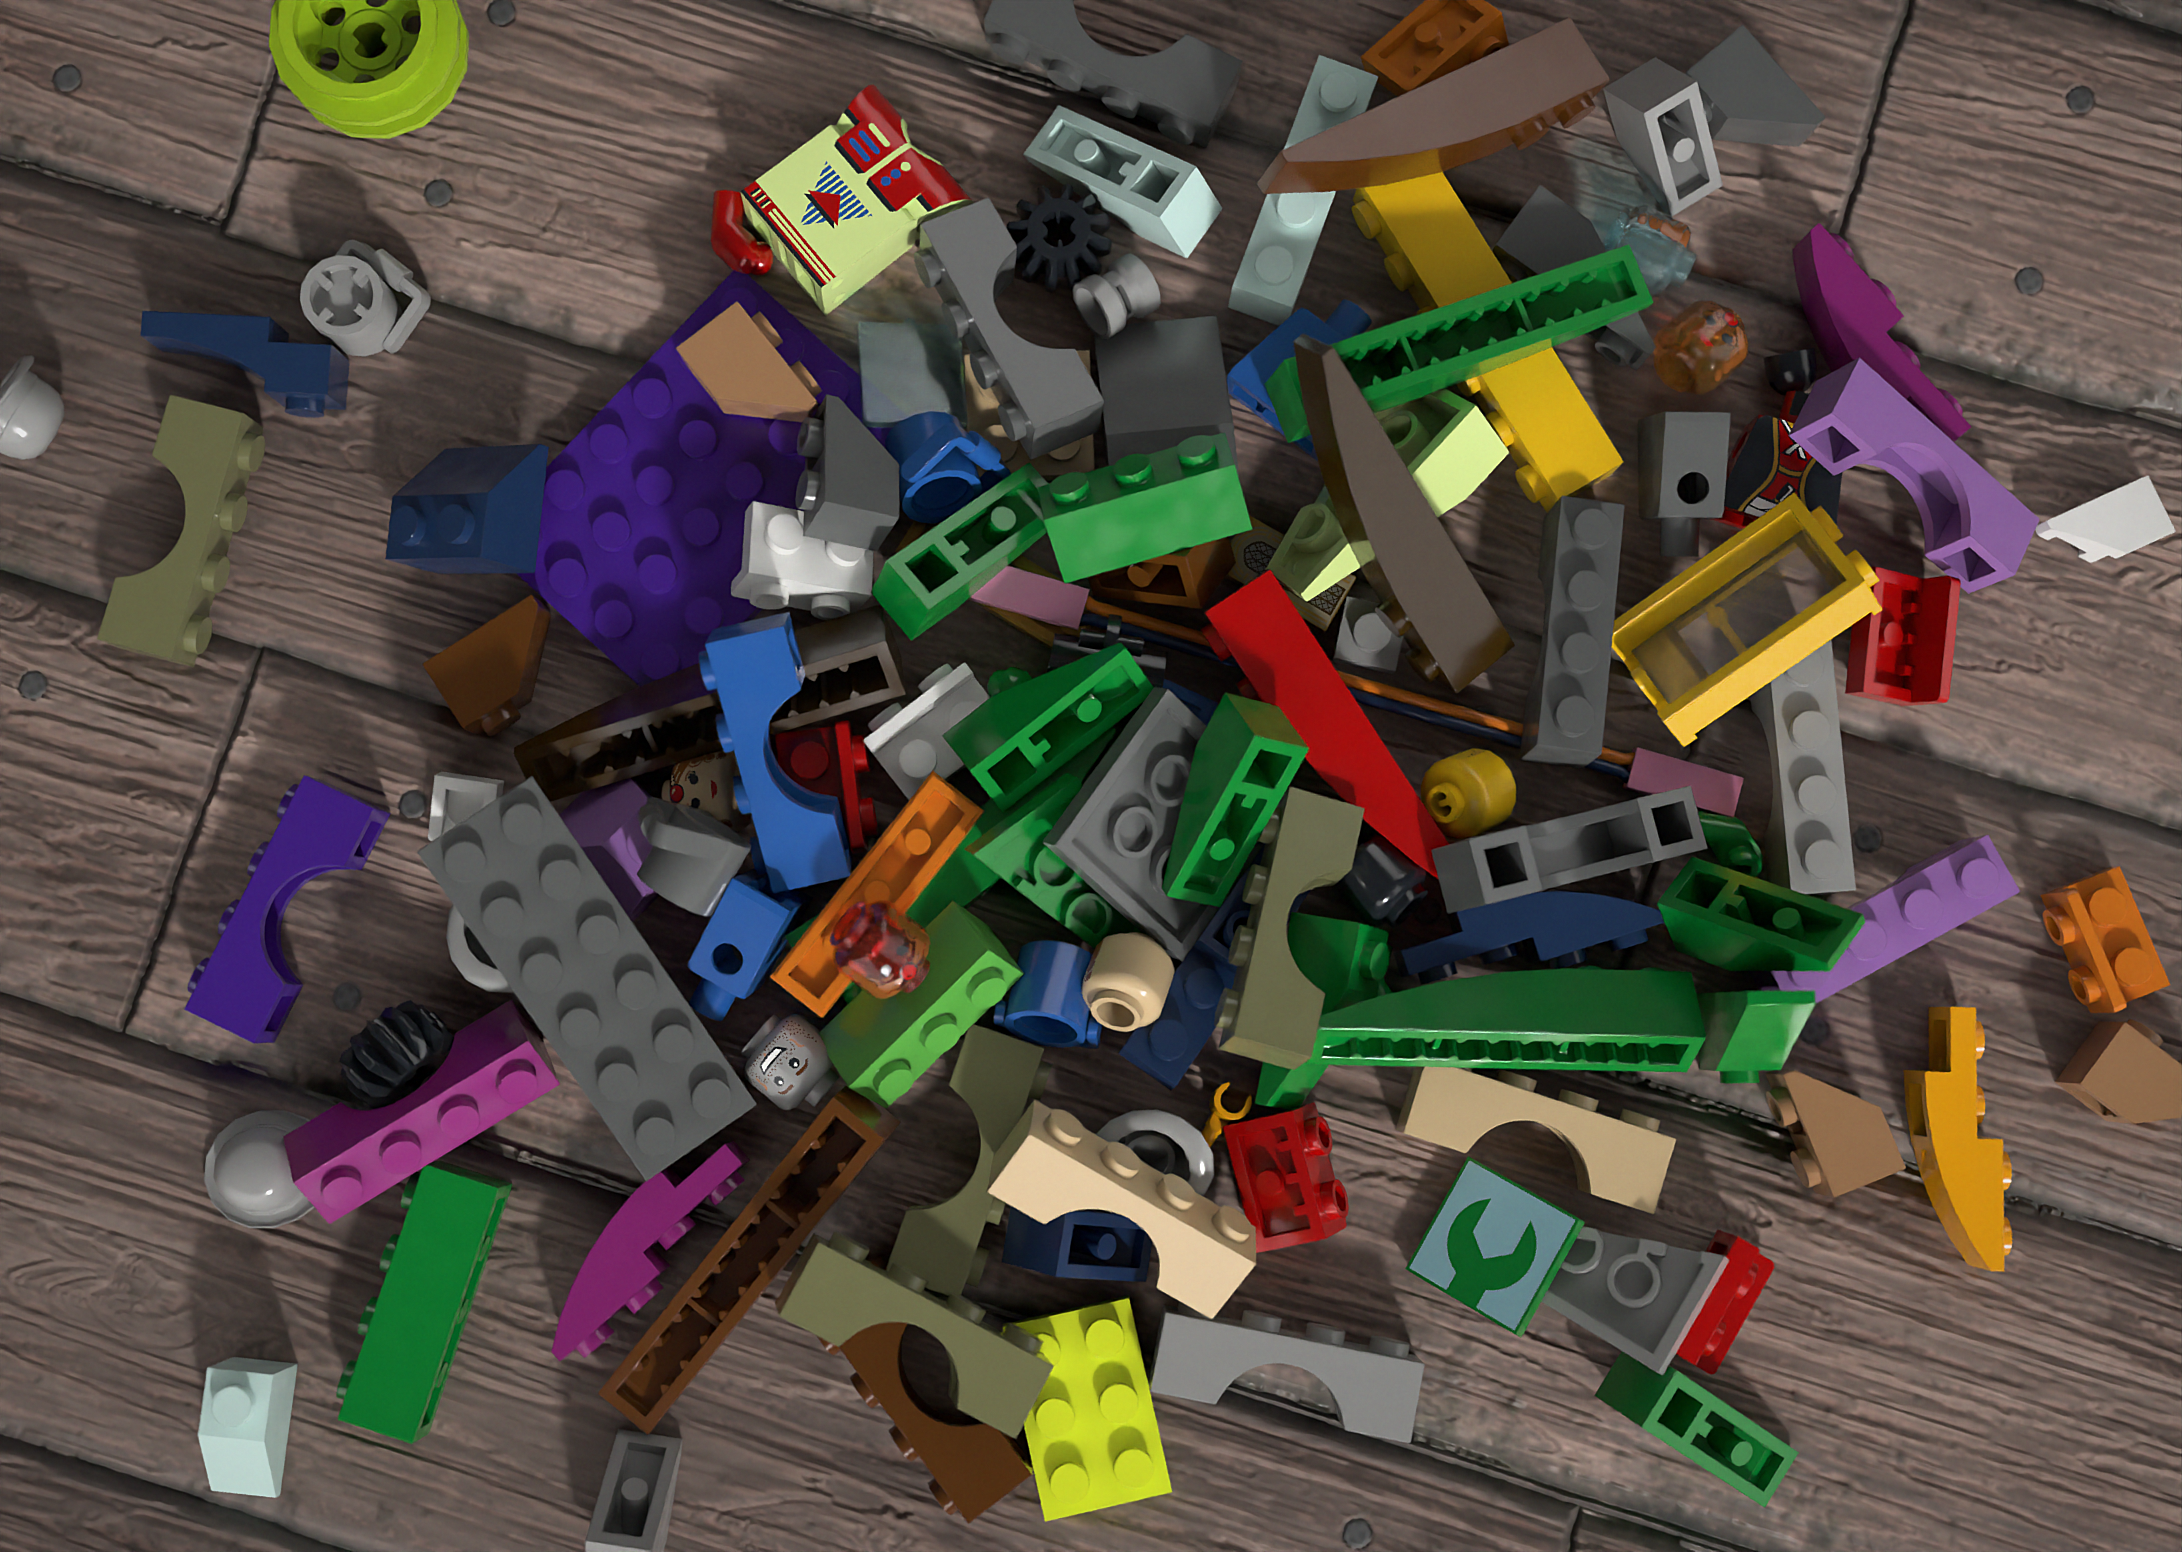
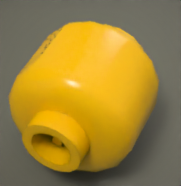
(1468, 792)

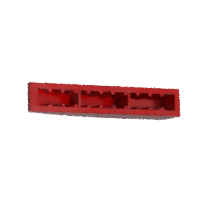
(1293, 672)

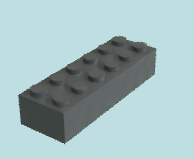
(587, 977)

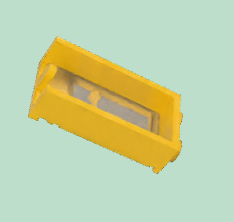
(1743, 615)

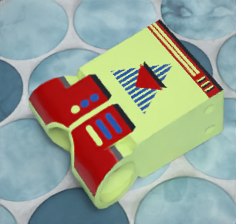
(849, 200)

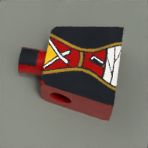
(1772, 466)

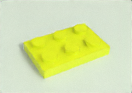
(1095, 1417)

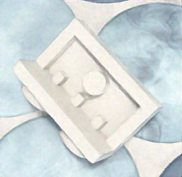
(799, 570)

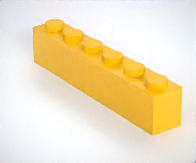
(1528, 403)

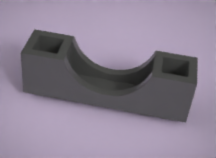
(1176, 88)
(1040, 390)
(1572, 672)
(1568, 849)

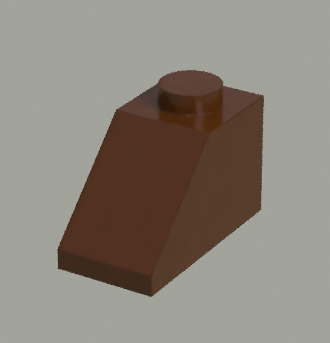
(1175, 579)
(493, 668)

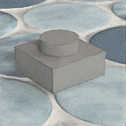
(1364, 638)

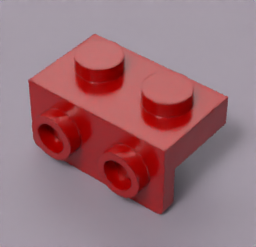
(1909, 645)

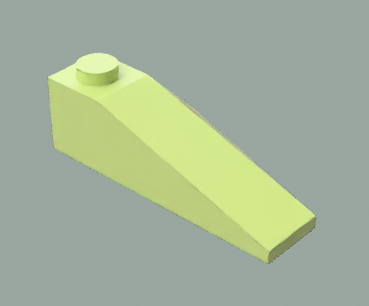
(1446, 452)

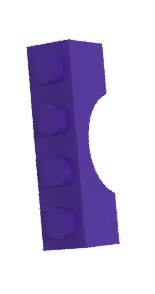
(247, 978)

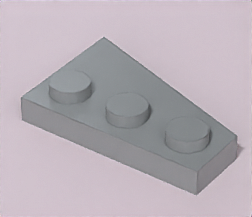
(1634, 1292)

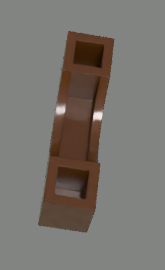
(967, 1457)

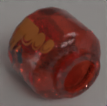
(880, 949)

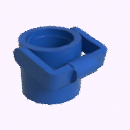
(940, 466)
(1048, 998)

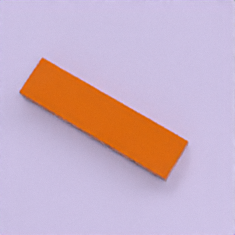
(893, 871)

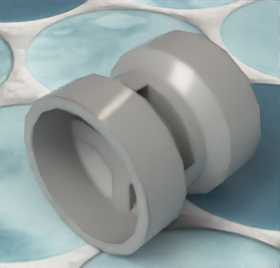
(1116, 296)

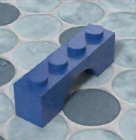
(797, 830)

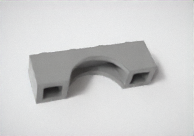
(1809, 818)
(1370, 1385)

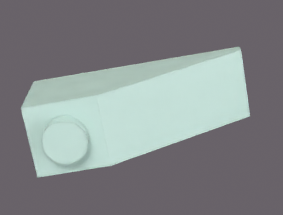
(1130, 180)

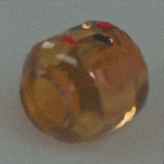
(1700, 347)

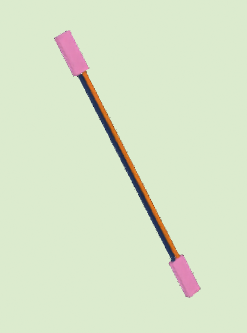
(1064, 606)

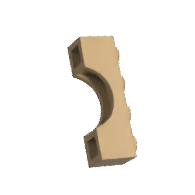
(1611, 1156)
(1060, 1167)

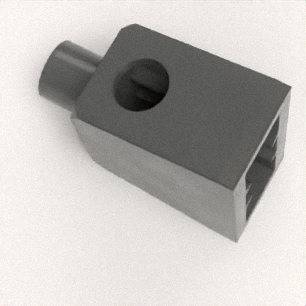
(1685, 449)

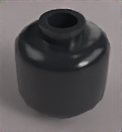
(1382, 883)

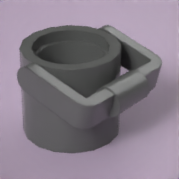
(690, 854)

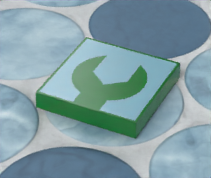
(1495, 1246)

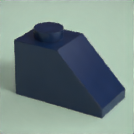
(1079, 1245)

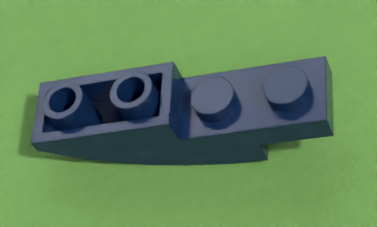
(1550, 924)
(1188, 1015)

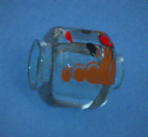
(1657, 245)

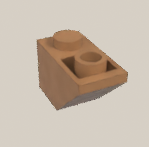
(743, 370)
(2125, 1074)
(1836, 1135)

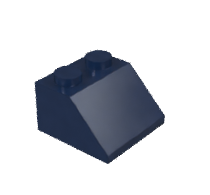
(471, 511)

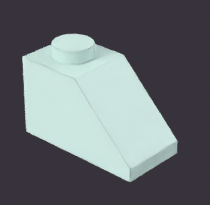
(246, 1424)

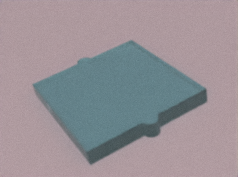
(909, 372)

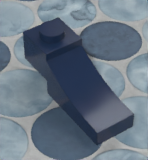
(295, 374)

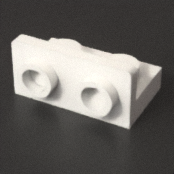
(911, 739)

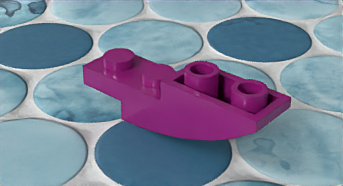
(1851, 322)
(623, 1260)

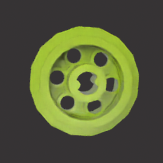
(399, 87)

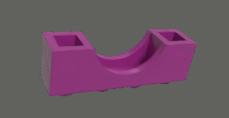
(358, 1154)

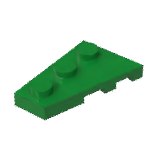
(1020, 857)

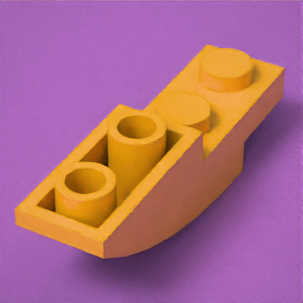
(1959, 1169)

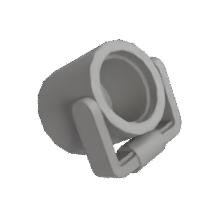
(355, 306)

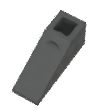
(1555, 235)

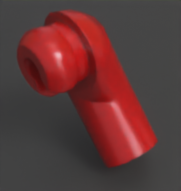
(732, 241)

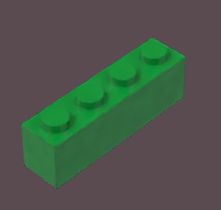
(423, 1301)

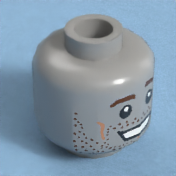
(789, 1062)

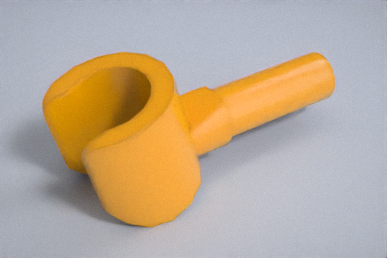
(1220, 1117)

